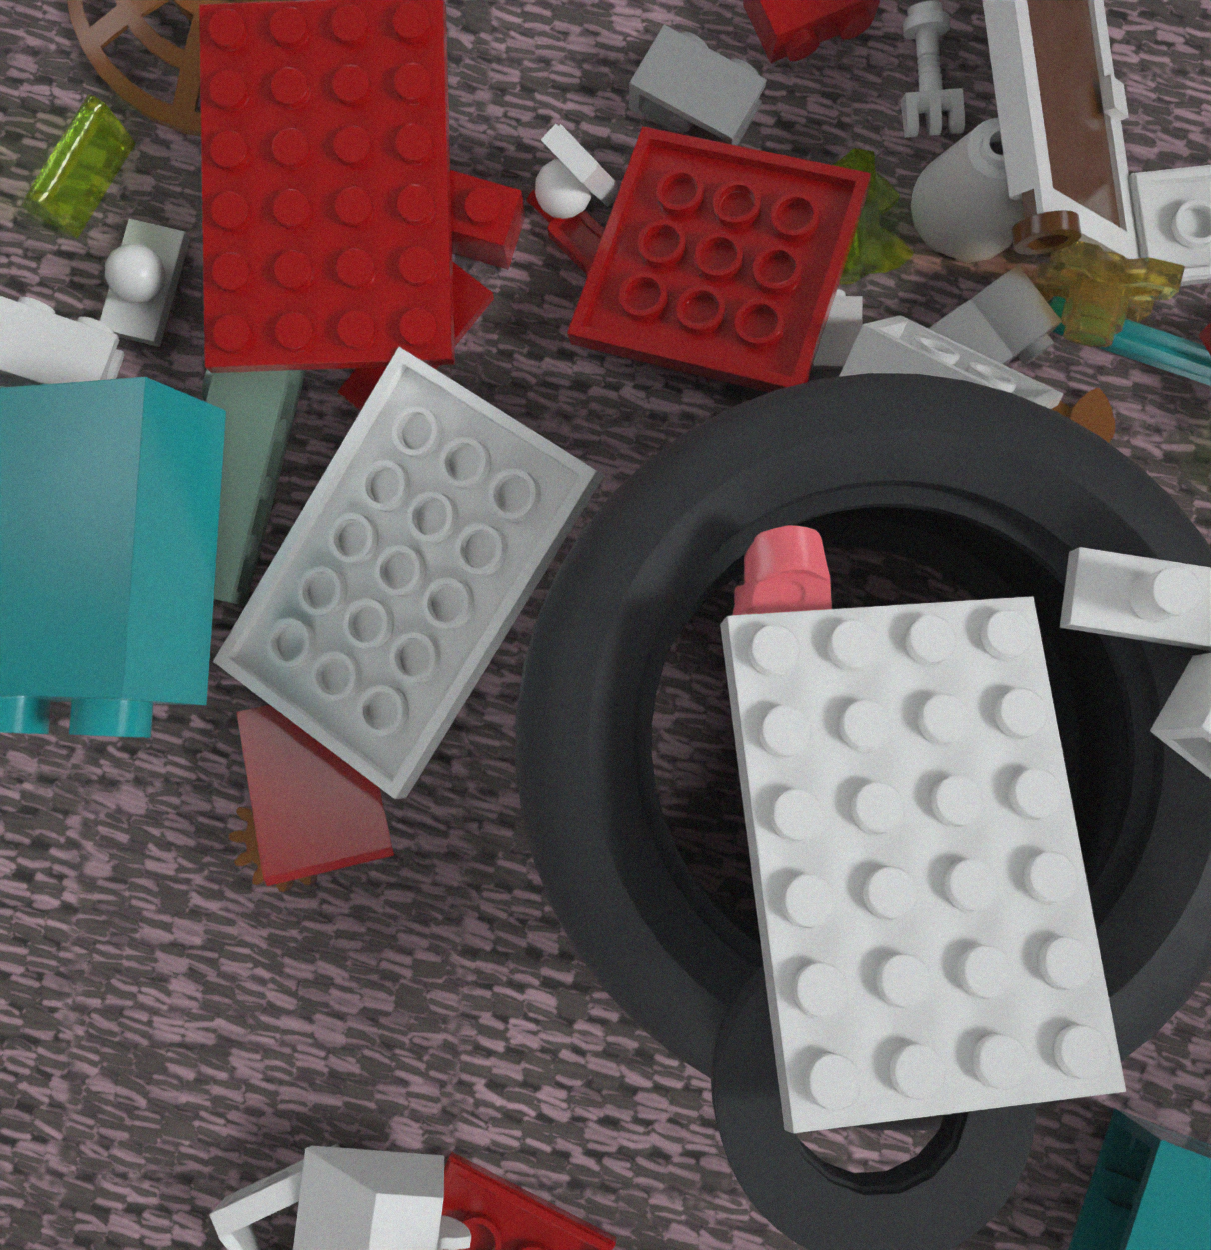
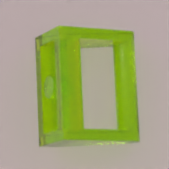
(80, 168)

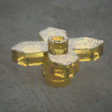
(1104, 289)

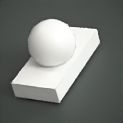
(568, 182)
(143, 281)

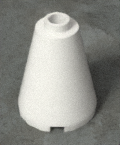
(964, 198)

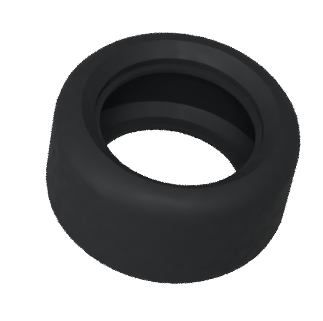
(898, 467)

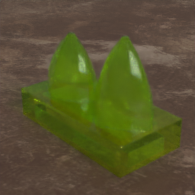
(873, 246)

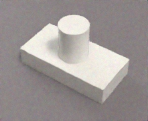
(1138, 598)

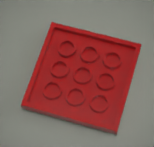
(720, 260)

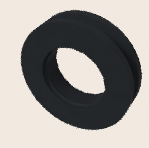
(917, 1205)

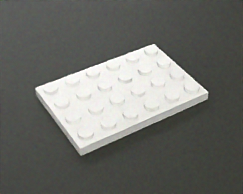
(405, 571)
(915, 863)

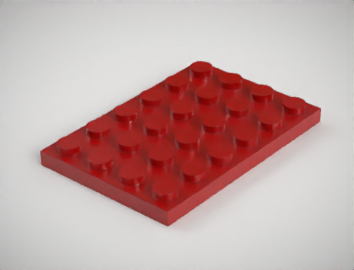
(325, 184)

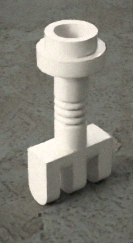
(925, 24)

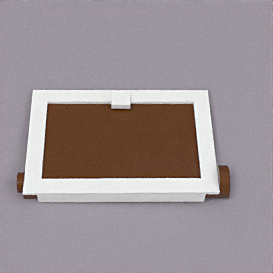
(1061, 124)

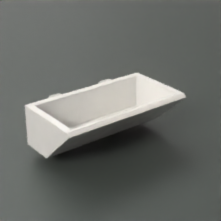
(374, 1202)

